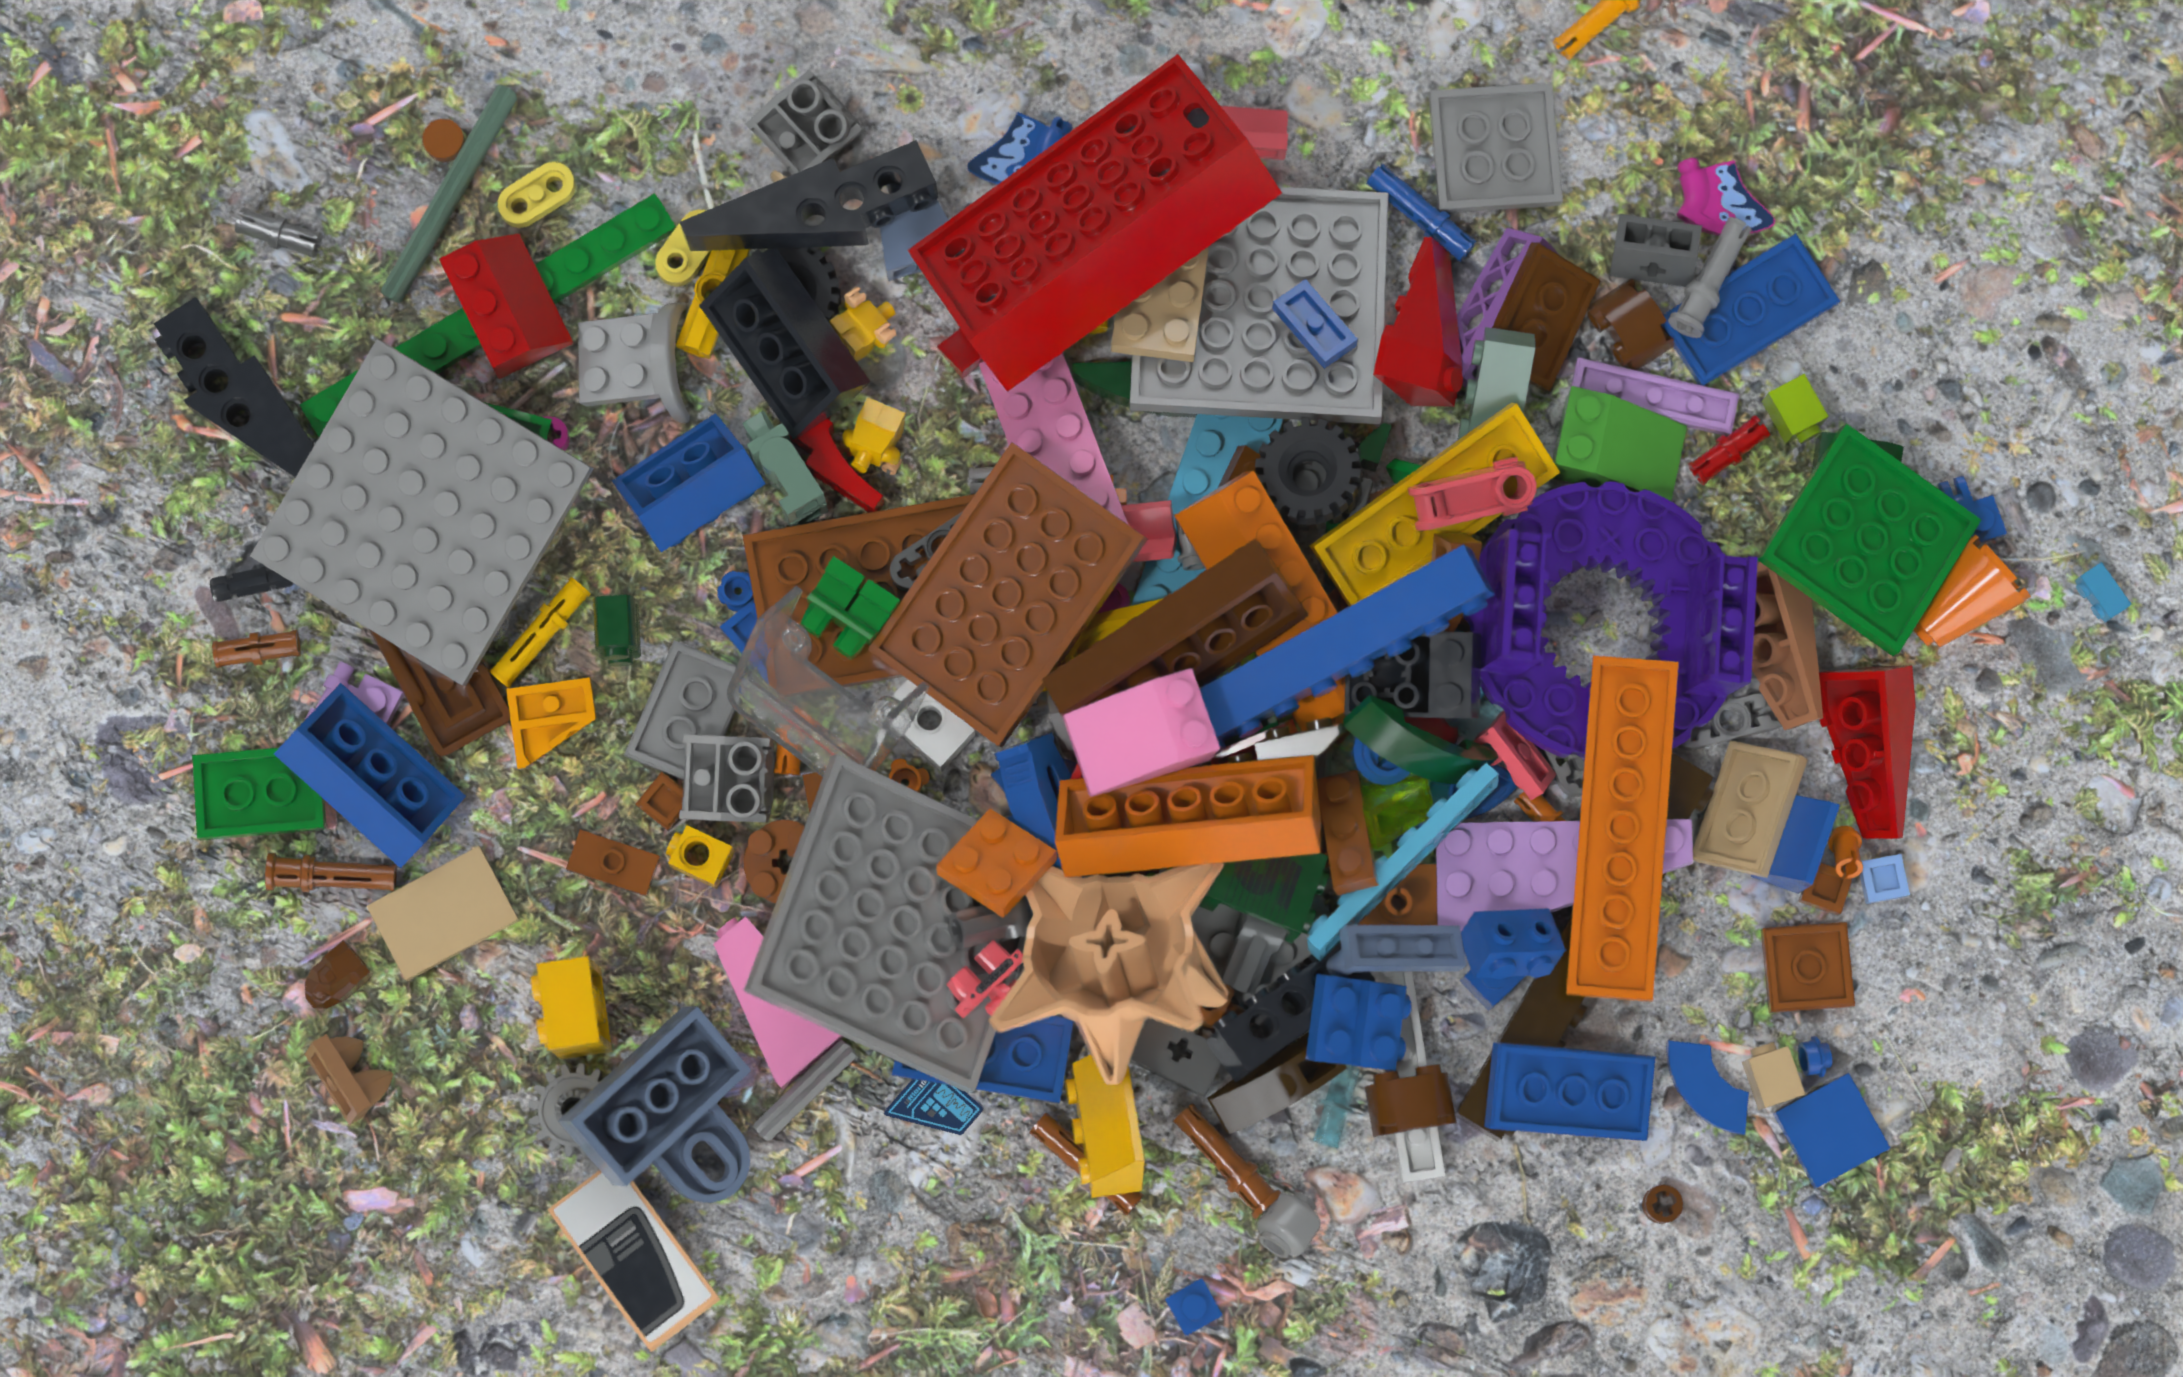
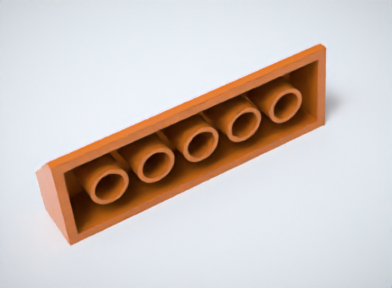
(1232, 519)
(1191, 818)

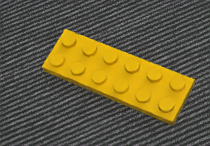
(1381, 538)

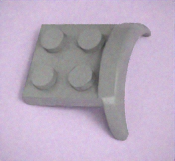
(631, 360)

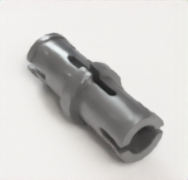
(278, 232)

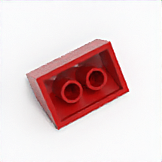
(506, 302)

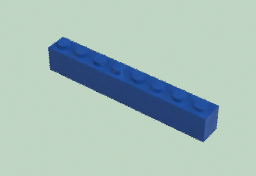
(1346, 644)

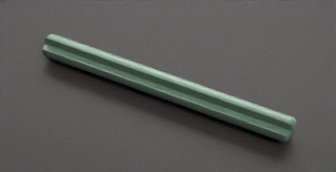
(449, 194)

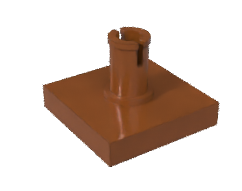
(1410, 901)

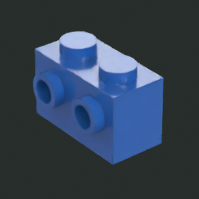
(1512, 943)

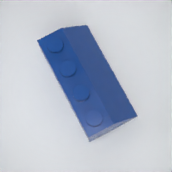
(370, 775)

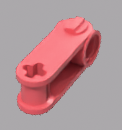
(1473, 495)

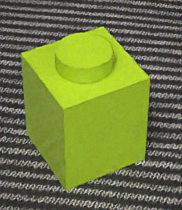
(1795, 410)

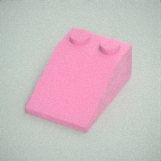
(1142, 733)

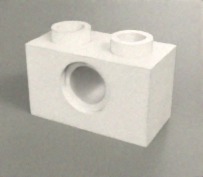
(944, 742)

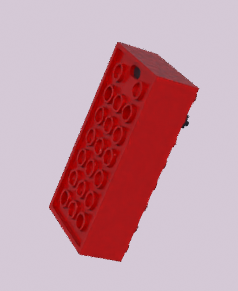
(1094, 222)

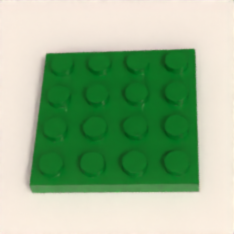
(1869, 540)

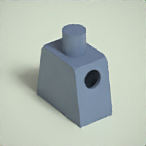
(904, 233)

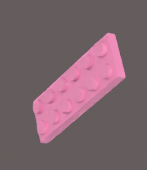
(1052, 425)

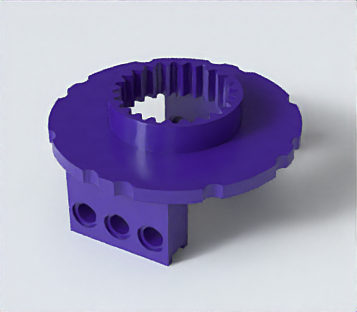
(1695, 592)

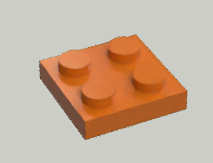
(996, 862)

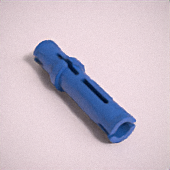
(1422, 213)

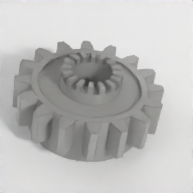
(554, 1103)

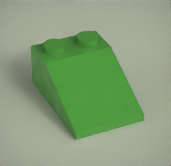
(1617, 442)

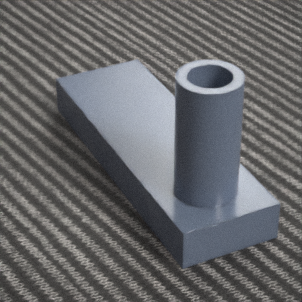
(1398, 949)

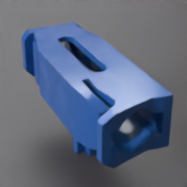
(1031, 786)

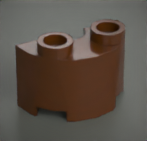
(1633, 324)
(1410, 1102)

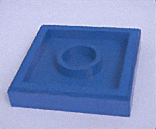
(1831, 1130)

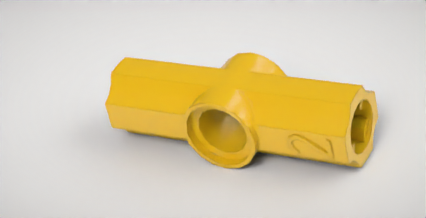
(698, 334)

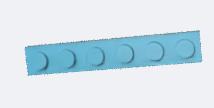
(1414, 847)

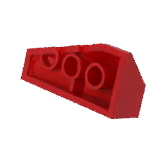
(1422, 348)
(1872, 735)

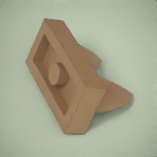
(350, 1092)

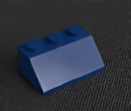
(689, 482)

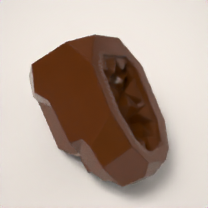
(336, 977)

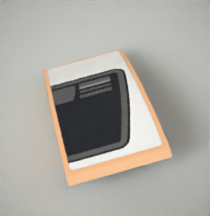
(634, 1257)

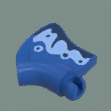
(1017, 147)

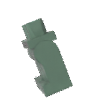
(784, 470)

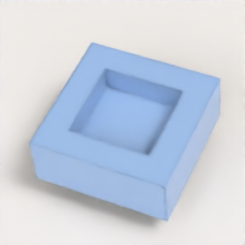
(1884, 879)

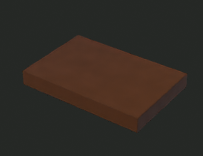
(1548, 301)

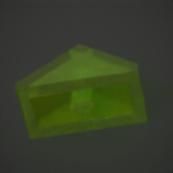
(1395, 808)

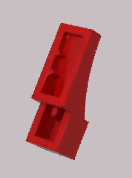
(833, 470)

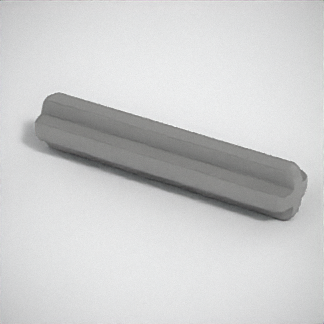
(804, 1090)

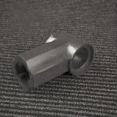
(982, 925)

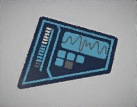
(935, 1107)

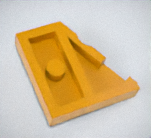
(548, 715)

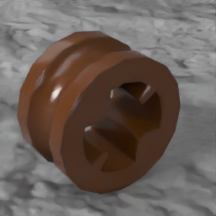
(1674, 1209)

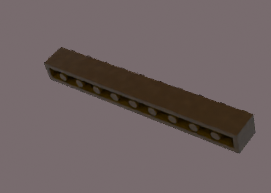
(1545, 1007)

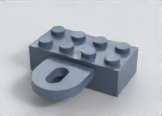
(662, 1106)

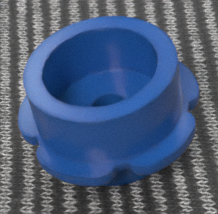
(726, 591)
(1814, 1057)

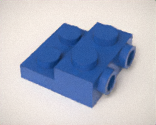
(1357, 1022)

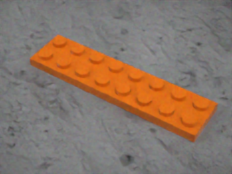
(1622, 828)

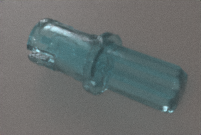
(1336, 1107)

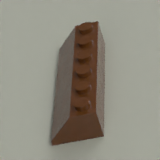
(1198, 627)

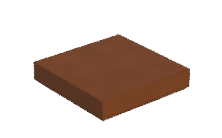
(1807, 967)

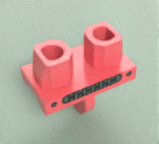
(972, 991)

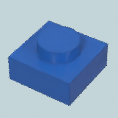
(1193, 1307)

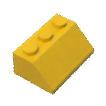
(1107, 1130)

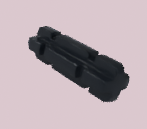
(246, 583)

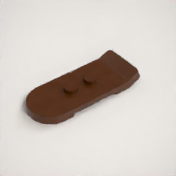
(445, 709)

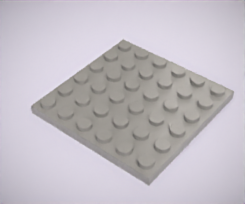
(1245, 353)
(421, 512)
(866, 927)

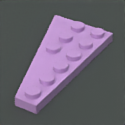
(1522, 866)

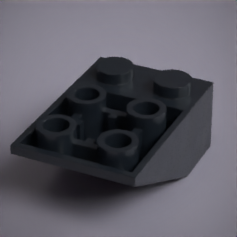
(1428, 680)

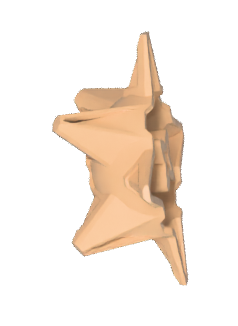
(1113, 957)

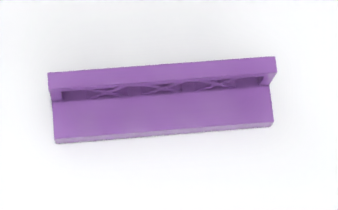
(1480, 302)

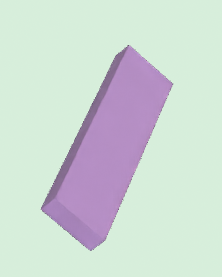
(1678, 400)

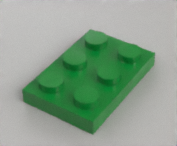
(252, 796)

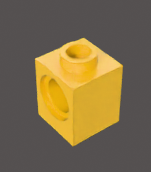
(713, 869)

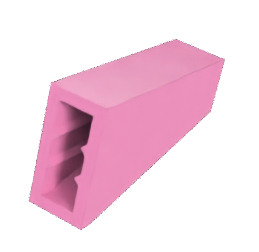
(785, 1039)

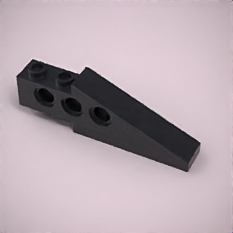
(777, 212)
(272, 428)

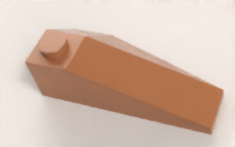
(1786, 650)

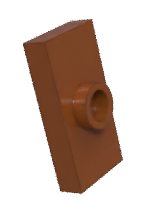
(613, 863)

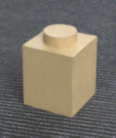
(1772, 1075)

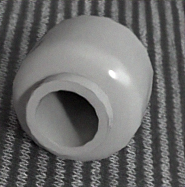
(1288, 1225)

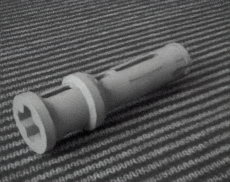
(1703, 293)

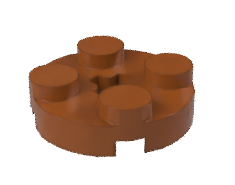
(762, 854)

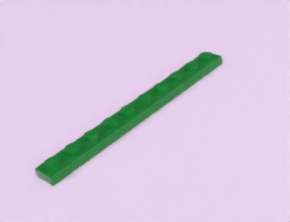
(562, 274)

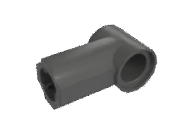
(1251, 952)

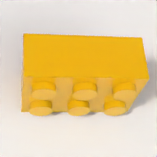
(572, 1008)

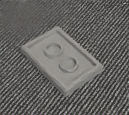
(684, 700)

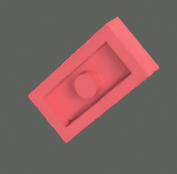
(1522, 758)

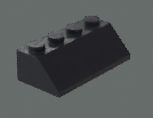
(784, 342)

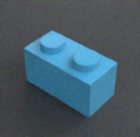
(2102, 593)

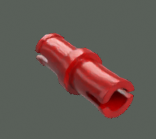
(1728, 450)

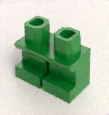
(833, 599)

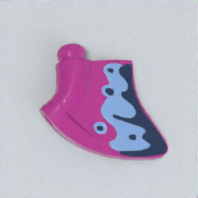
(1716, 195)

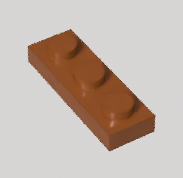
(1346, 833)

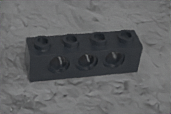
(1240, 1049)

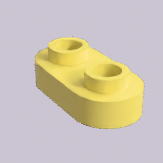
(534, 192)
(677, 247)

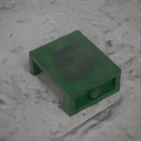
(1272, 890)

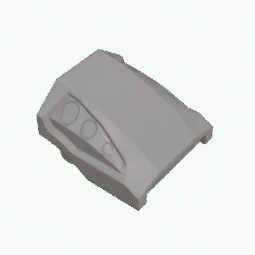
(797, 120)
(728, 778)

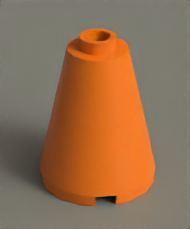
(1970, 596)

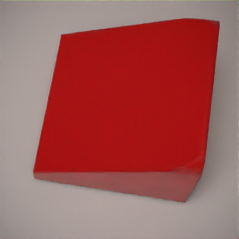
(960, 353)

